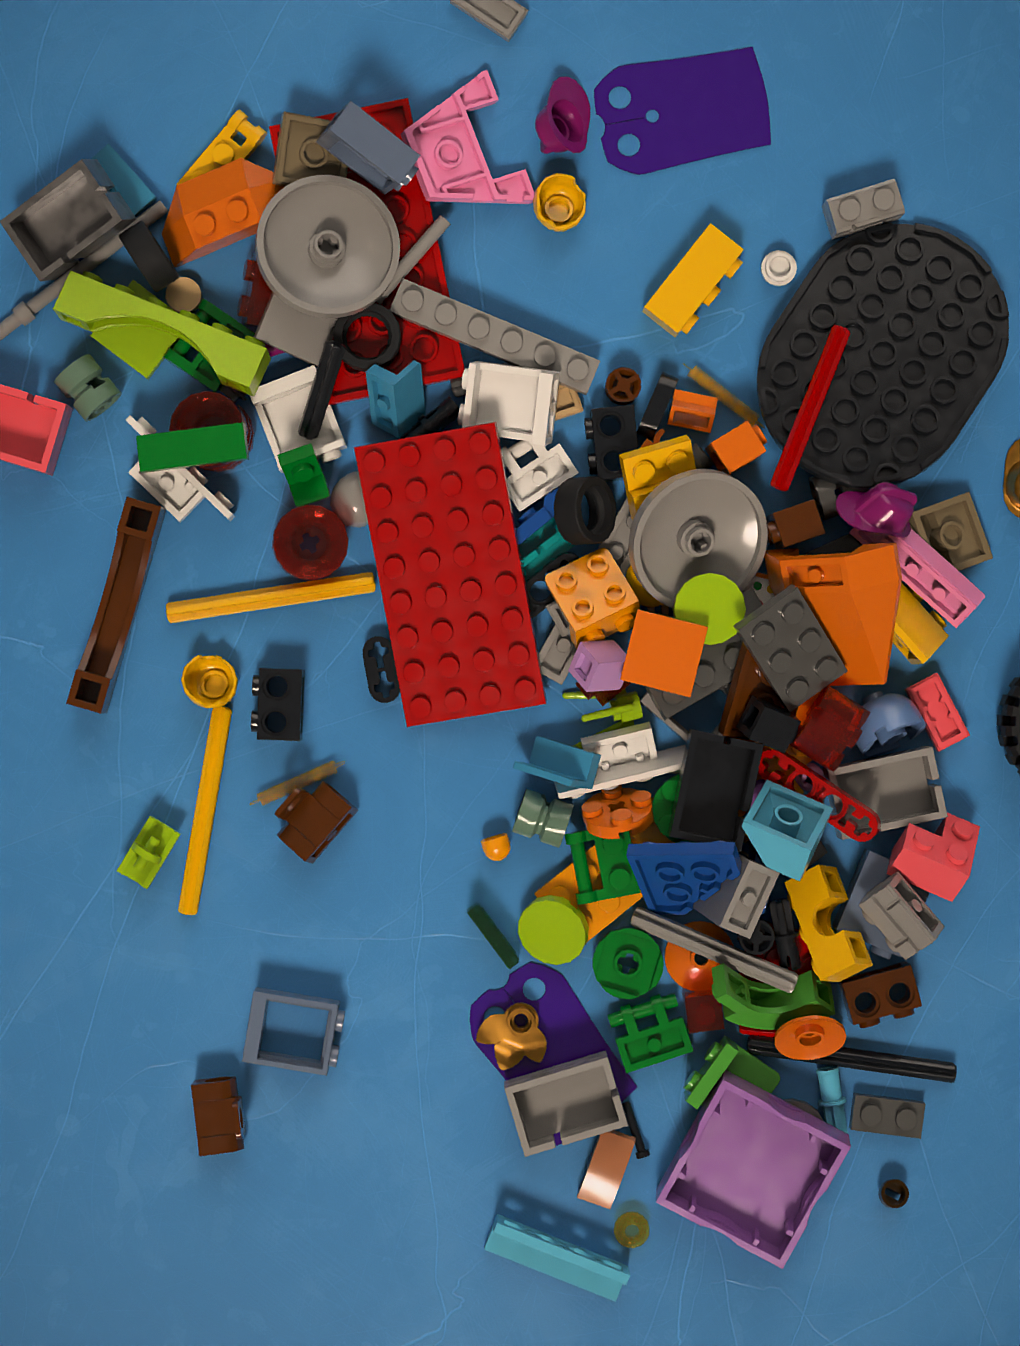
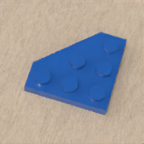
(681, 872)

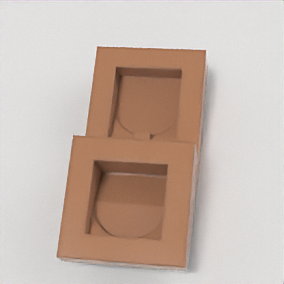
(606, 1168)

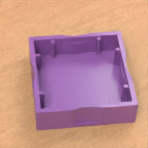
(752, 1168)

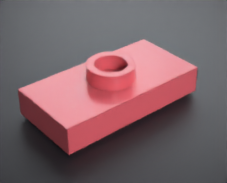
(938, 711)

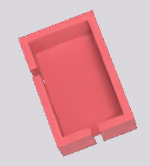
(31, 432)

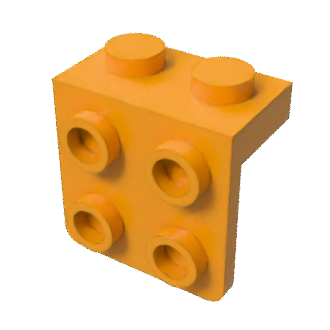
(593, 597)

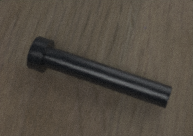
(641, 1150)

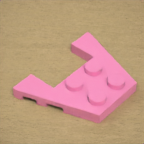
(451, 157)

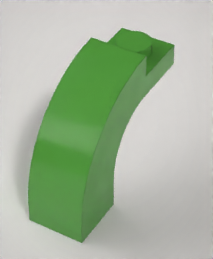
(767, 1007)

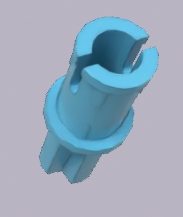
(831, 1097)

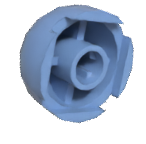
(889, 721)

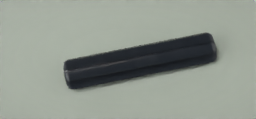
(321, 389)

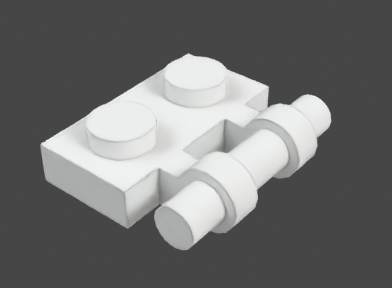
(538, 477)

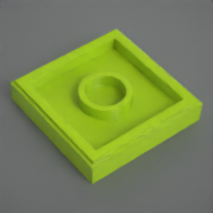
(137, 345)

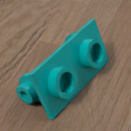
(542, 548)

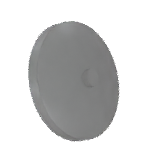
(327, 246)
(697, 527)

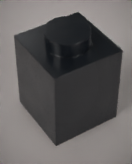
(768, 724)

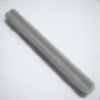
(714, 949)

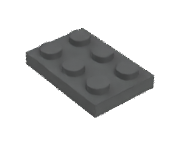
(790, 648)

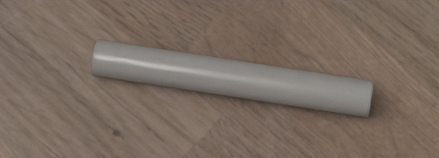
(416, 253)

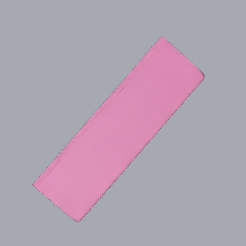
(930, 575)

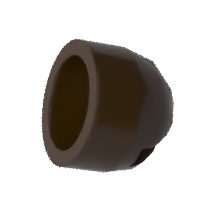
(897, 1187)

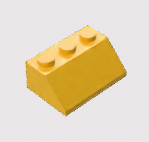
(917, 631)

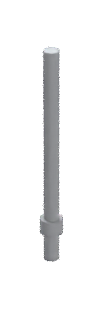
(25, 312)

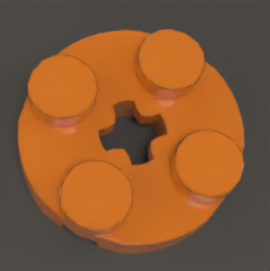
(617, 812)

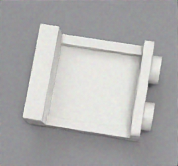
(513, 397)
(280, 410)

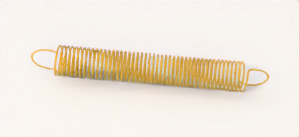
(723, 395)
(331, 762)

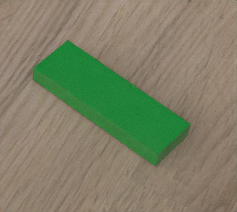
(192, 447)

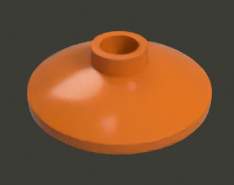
(681, 961)
(810, 1037)

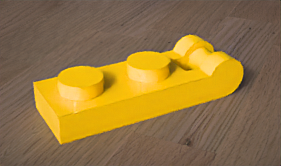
(224, 149)

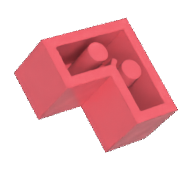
(936, 860)

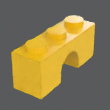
(813, 901)

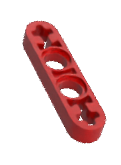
(821, 789)

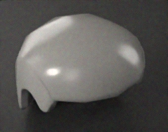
(348, 501)

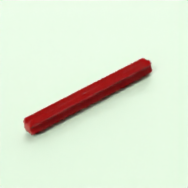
(810, 408)

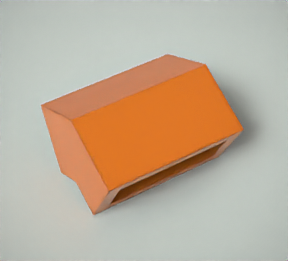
(692, 411)

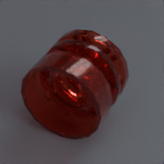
(208, 410)
(329, 550)

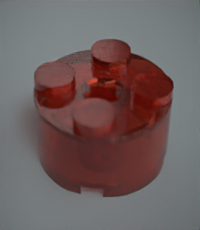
(830, 727)

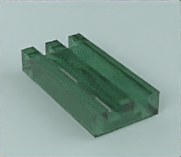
(493, 935)

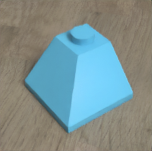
(785, 828)

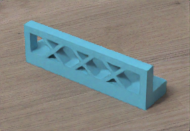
(557, 1258)

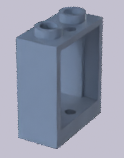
(369, 149)
(256, 1024)

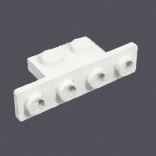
(178, 488)
(626, 757)

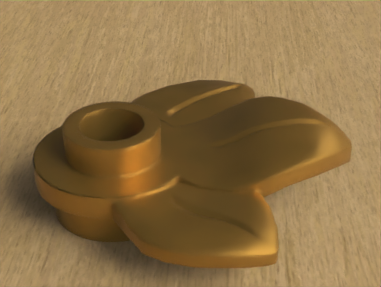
(511, 1040)

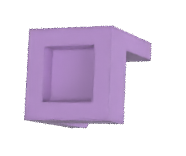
(598, 665)

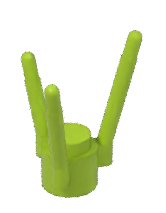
(624, 708)

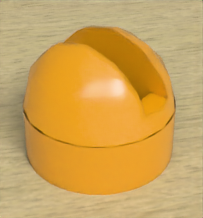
(496, 846)

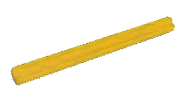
(270, 597)
(204, 810)

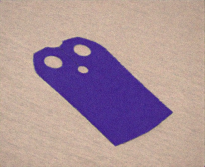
(703, 106)
(561, 1019)

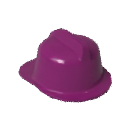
(565, 118)
(879, 510)

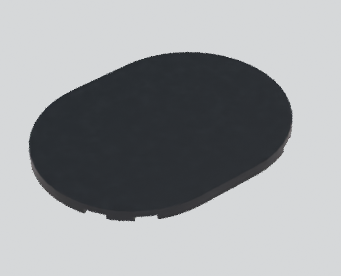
(917, 356)

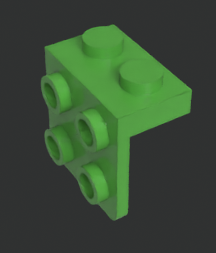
(733, 1058)

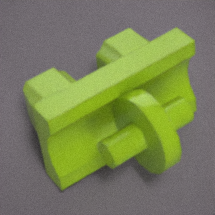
(149, 852)

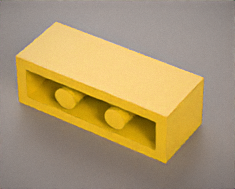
(694, 281)

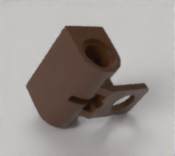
(313, 820)
(218, 1115)

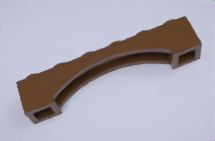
(123, 589)

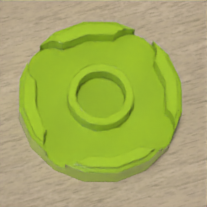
(711, 602)
(553, 930)

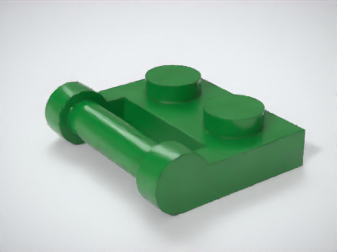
(200, 368)
(614, 867)

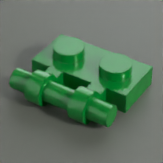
(653, 1043)

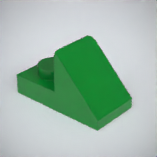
(304, 475)

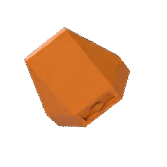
(852, 600)

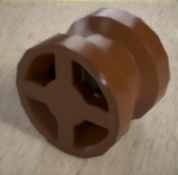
(627, 382)

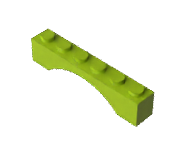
(98, 306)

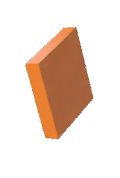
(664, 653)

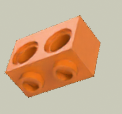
(737, 448)

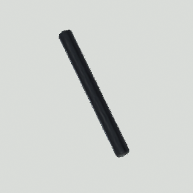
(866, 1061)

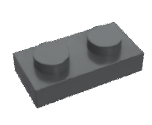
(887, 1115)

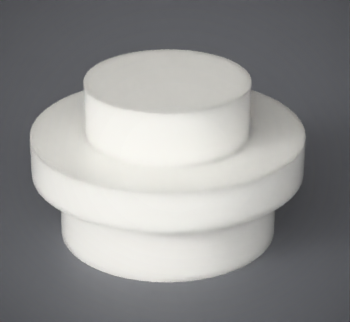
(778, 268)

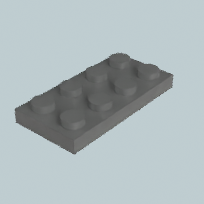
(714, 669)

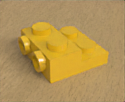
(652, 465)

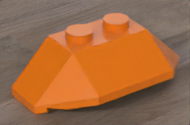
(217, 210)

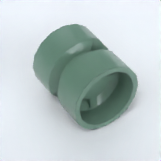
(84, 383)
(542, 818)

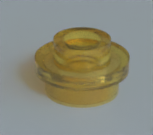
(627, 1219)

